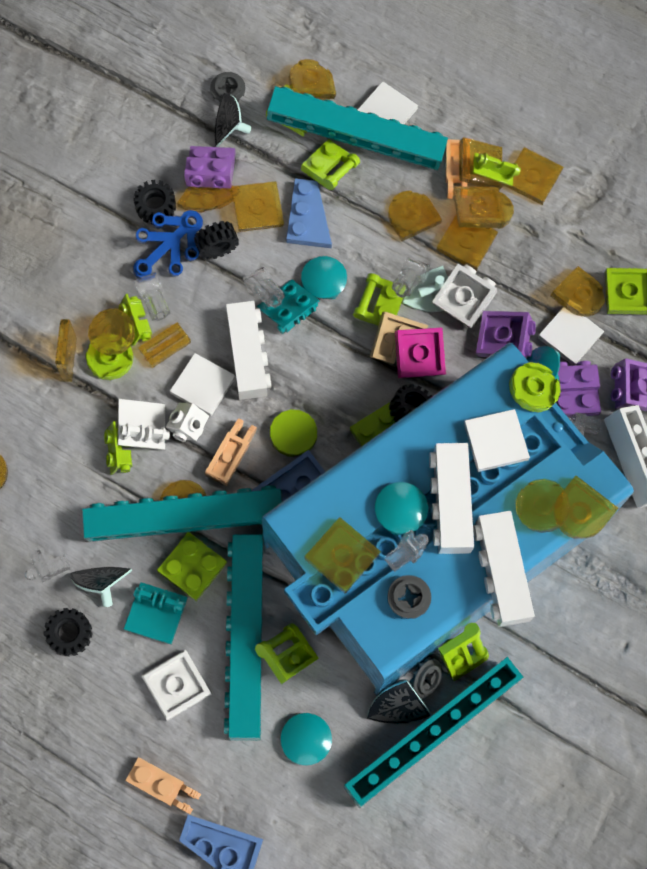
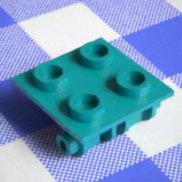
(295, 305)
(155, 613)

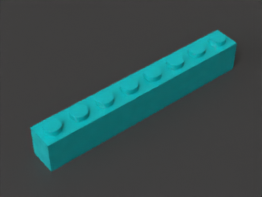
(357, 127)
(179, 515)
(246, 633)
(432, 732)

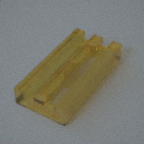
(170, 351)

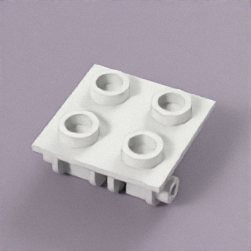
(141, 424)

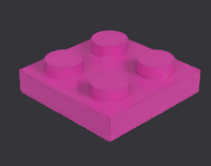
(420, 352)

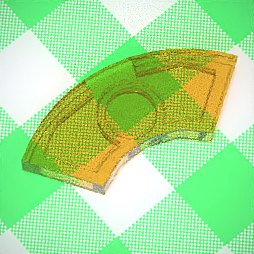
(205, 198)

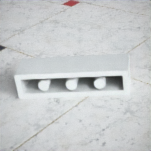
(247, 351)
(629, 439)
(453, 498)
(504, 569)

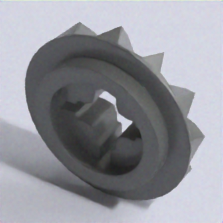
(235, 82)
(415, 586)
(429, 671)

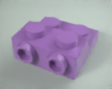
(210, 167)
(505, 327)
(630, 384)
(579, 389)

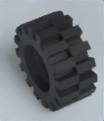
(150, 191)
(216, 240)
(407, 395)
(57, 621)

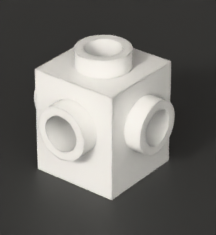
(187, 422)

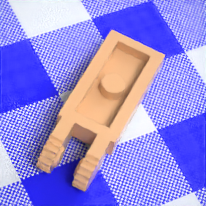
(452, 166)
(230, 453)
(160, 784)

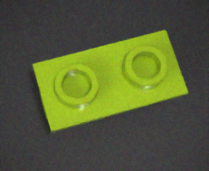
(495, 169)
(135, 310)
(116, 457)

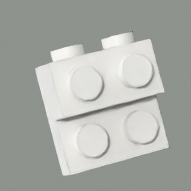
(465, 295)

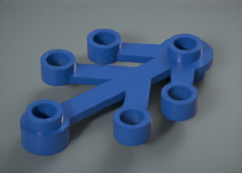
(170, 240)

